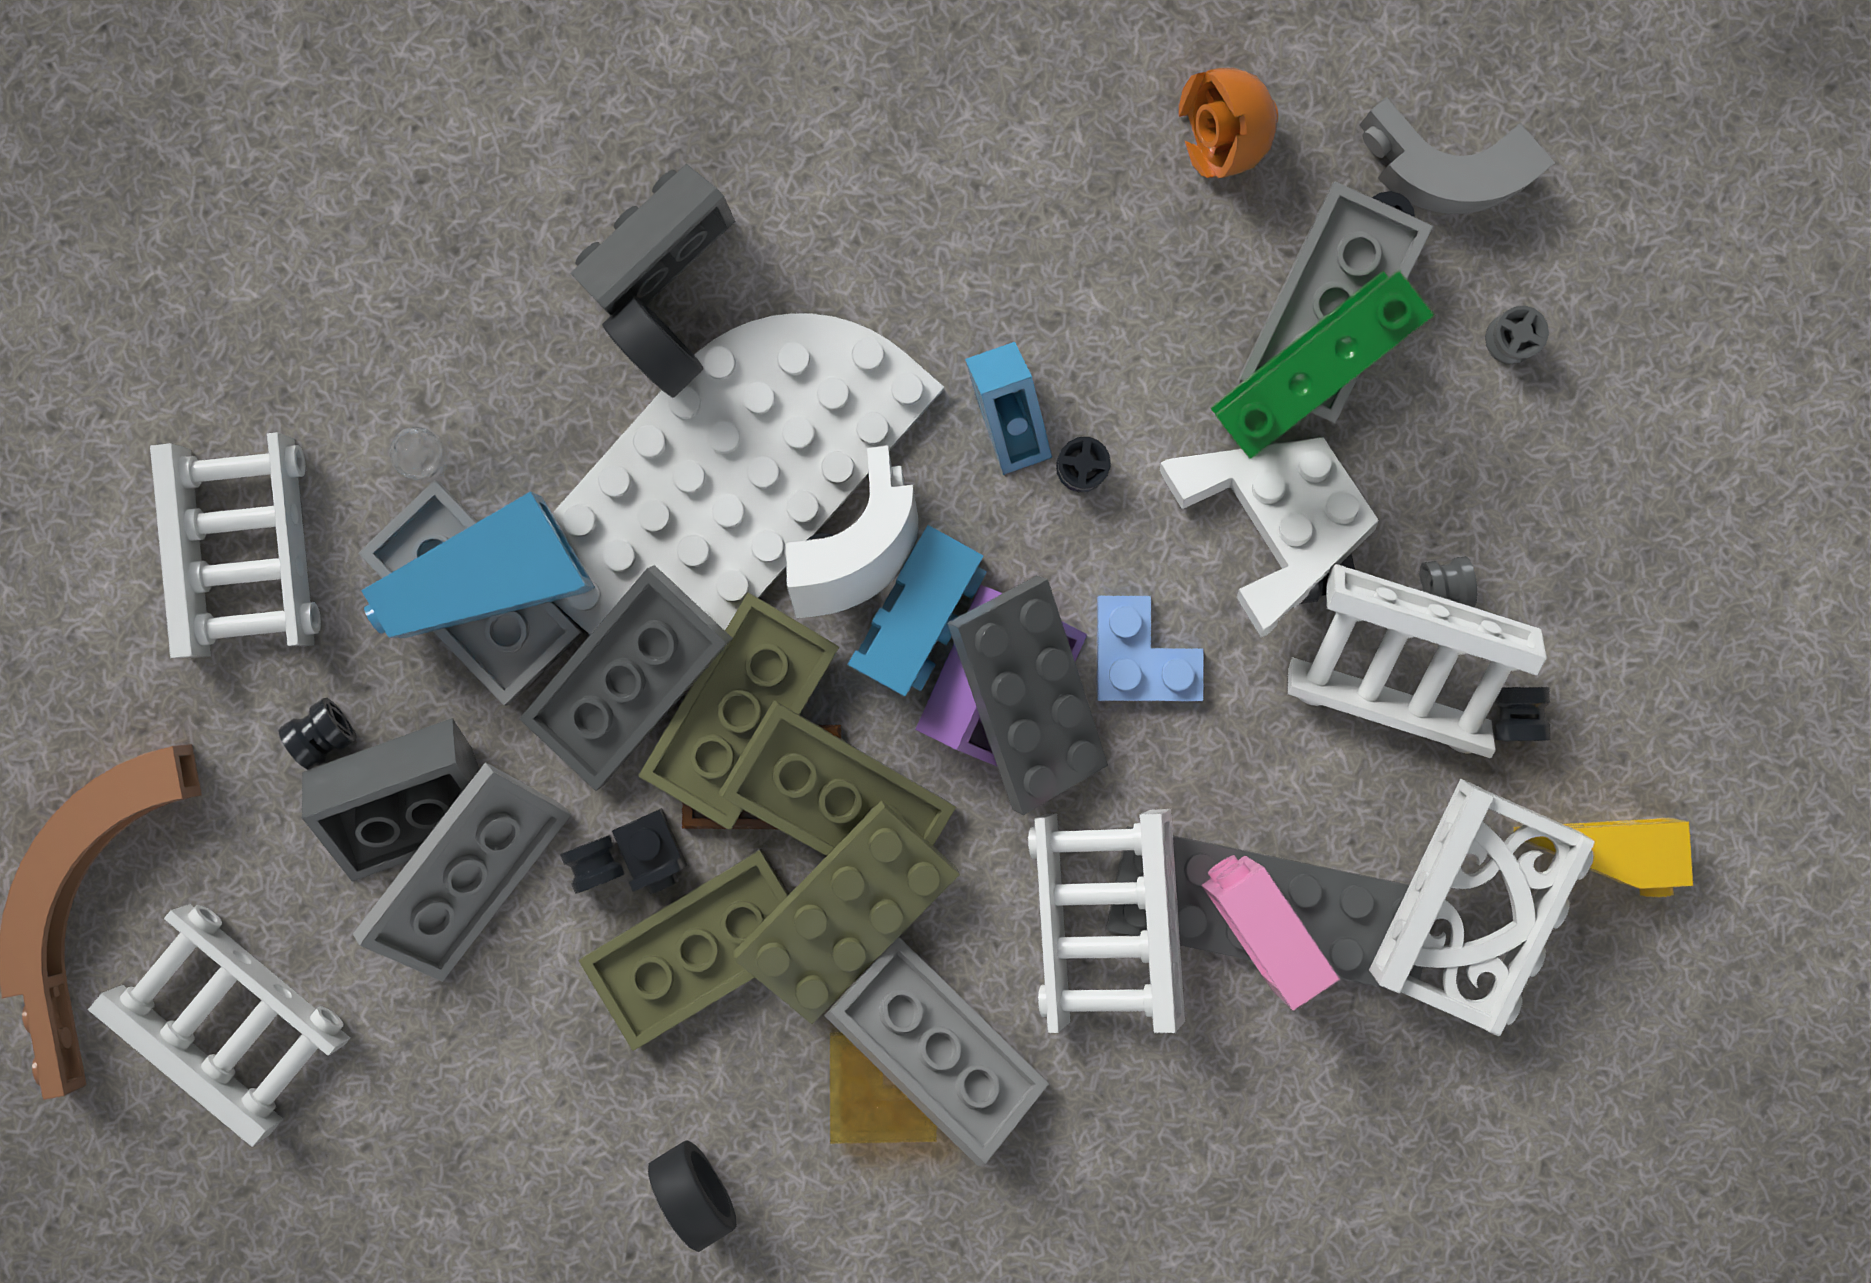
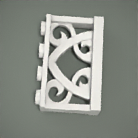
(1523, 939)

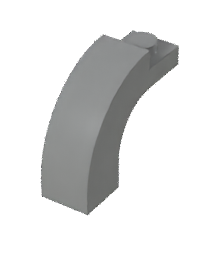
(1451, 181)

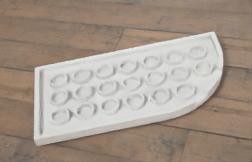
(740, 462)

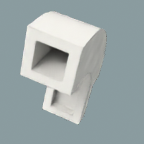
(863, 559)

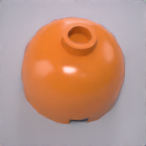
(1231, 117)

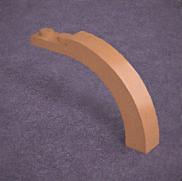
(45, 889)

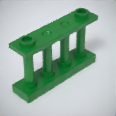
(1321, 361)

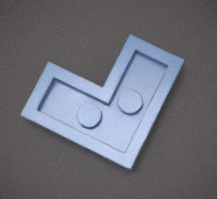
(1128, 664)

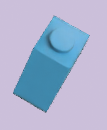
(1009, 407)

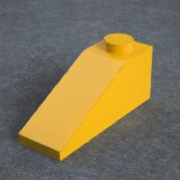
(1637, 852)

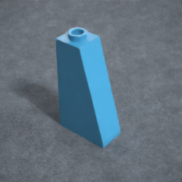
(484, 571)

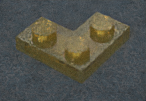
(864, 1107)

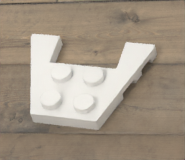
(1297, 503)

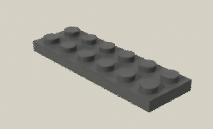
(1338, 908)

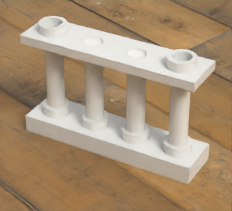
(183, 526)
(1425, 616)
(1153, 892)
(170, 1043)

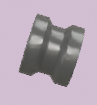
(1524, 326)
(1450, 581)

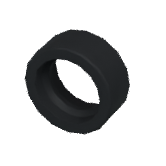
(652, 346)
(691, 1196)

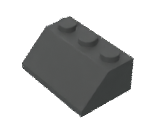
(655, 240)
(387, 799)

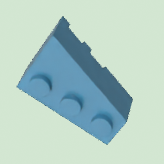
(918, 612)

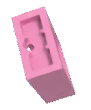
(1269, 930)

